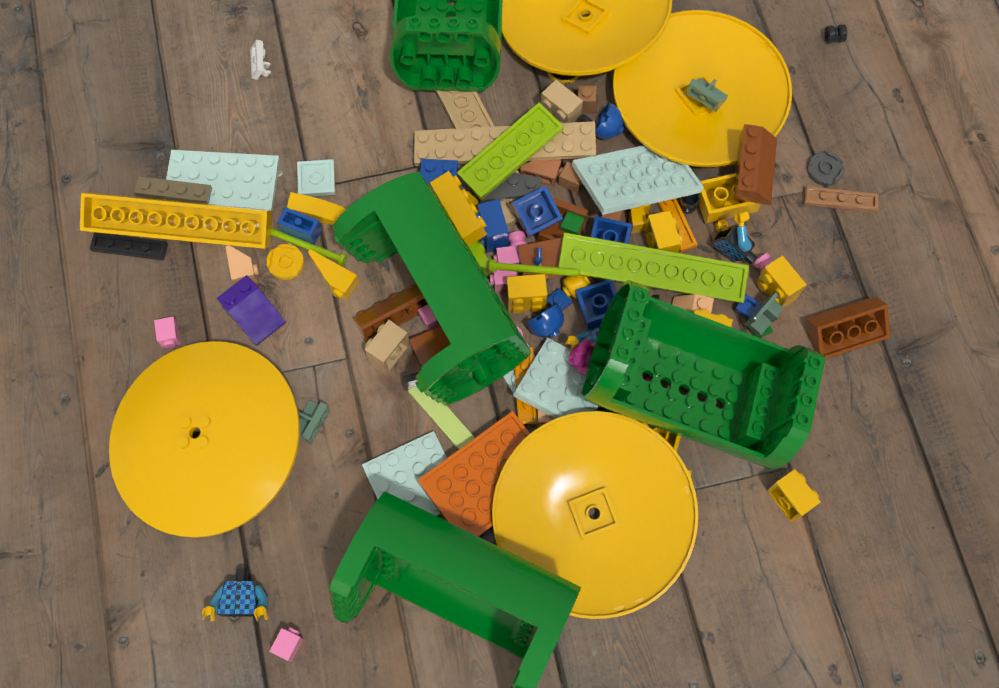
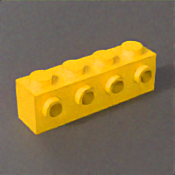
(458, 208)

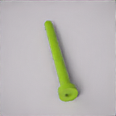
(341, 259)
(494, 266)

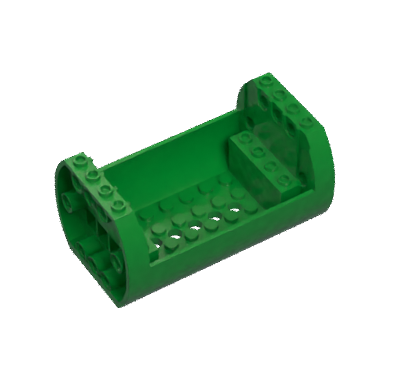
(443, 51)
(411, 221)
(763, 387)
(456, 580)

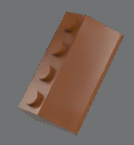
(755, 165)
(398, 309)
(849, 327)

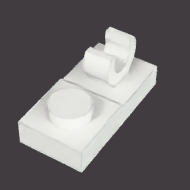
(257, 65)

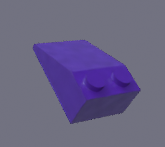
(251, 310)

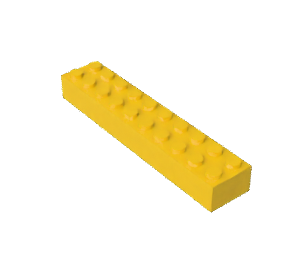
(176, 220)

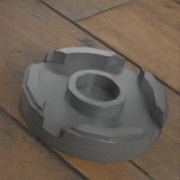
(825, 168)

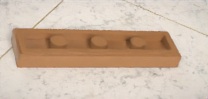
(841, 199)

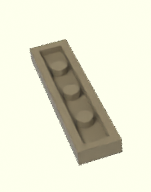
(173, 190)

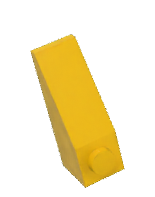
(339, 280)

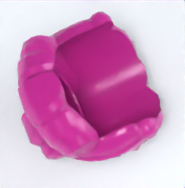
(580, 356)

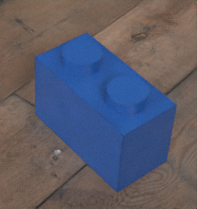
(299, 225)

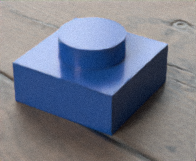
(560, 298)
(748, 307)

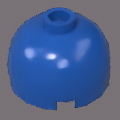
(609, 122)
(547, 322)

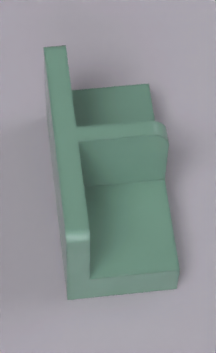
(706, 93)
(764, 315)
(312, 420)

